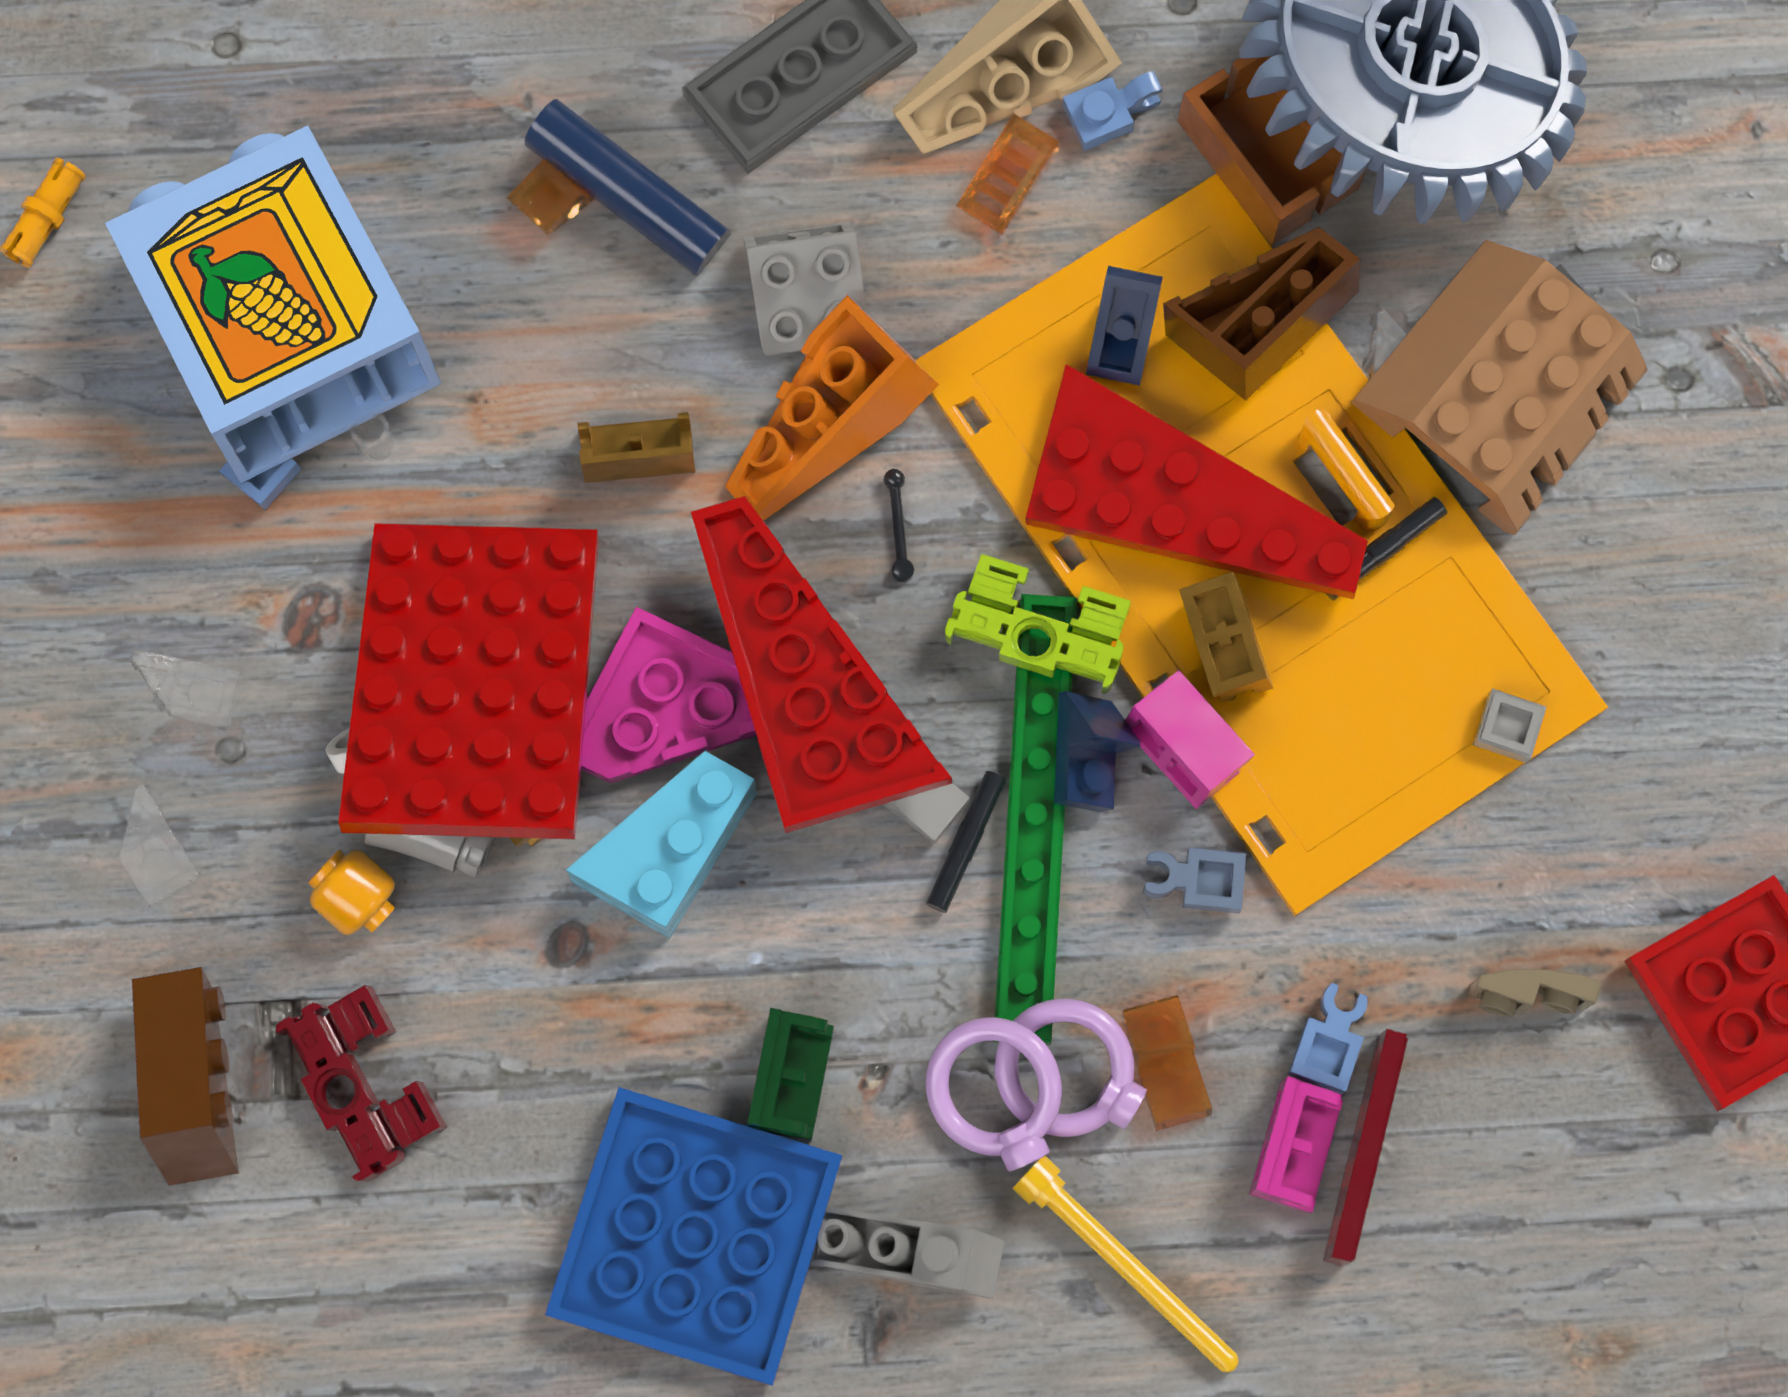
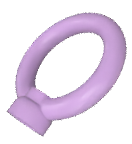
(1119, 1096)
(1021, 1142)

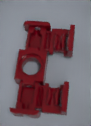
(366, 1133)

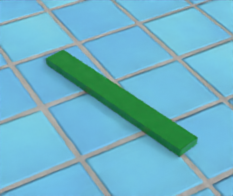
(1032, 829)

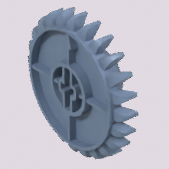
(1423, 92)

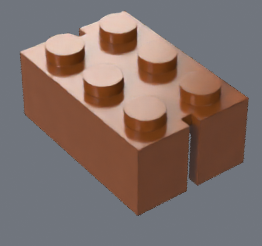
(1251, 162)

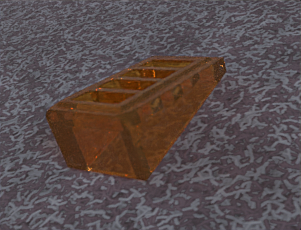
(1030, 136)

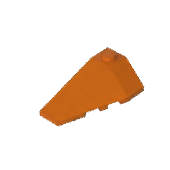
(839, 403)

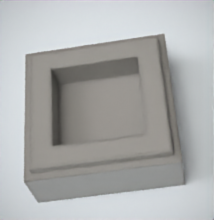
(1509, 725)

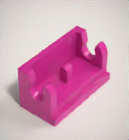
(1188, 739)
(1296, 1144)

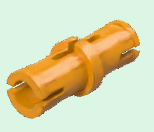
(42, 212)

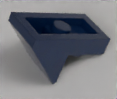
(1124, 325)
(1086, 750)

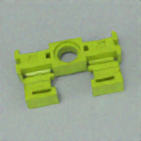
(1082, 652)

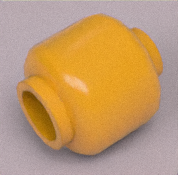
(352, 892)

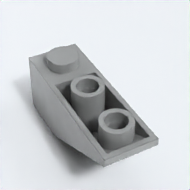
(909, 1251)

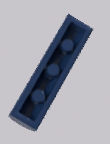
(626, 186)

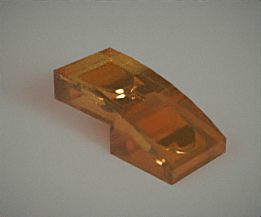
(548, 198)
(1167, 1062)

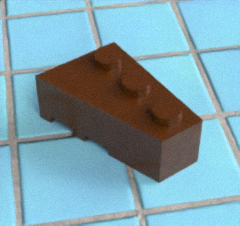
(1265, 313)
(183, 1076)

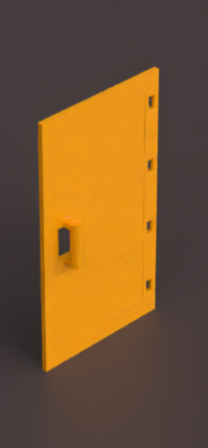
(1368, 691)

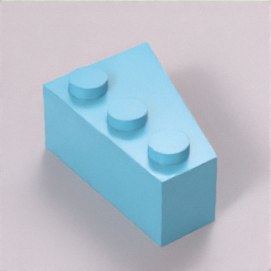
(668, 844)

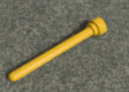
(1045, 1188)

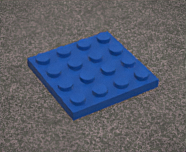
(694, 1236)

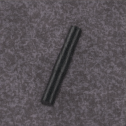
(1399, 536)
(966, 841)

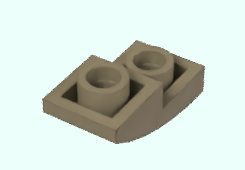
(1517, 989)

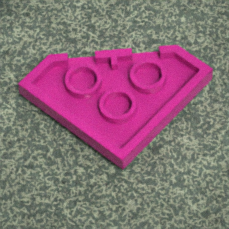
(661, 701)

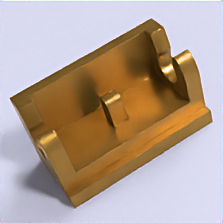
(636, 449)
(1225, 637)

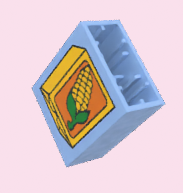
(272, 301)

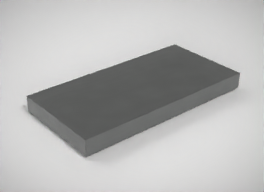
(797, 74)

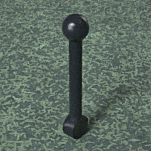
(902, 569)

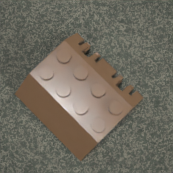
(1506, 378)

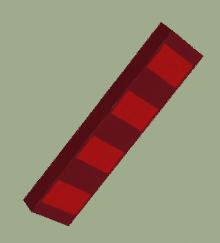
(1365, 1148)

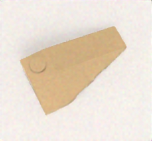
(1004, 66)

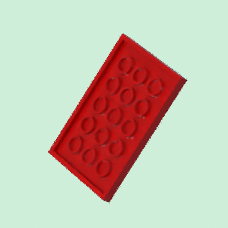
(471, 682)

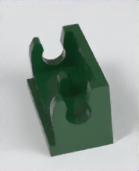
(790, 1074)

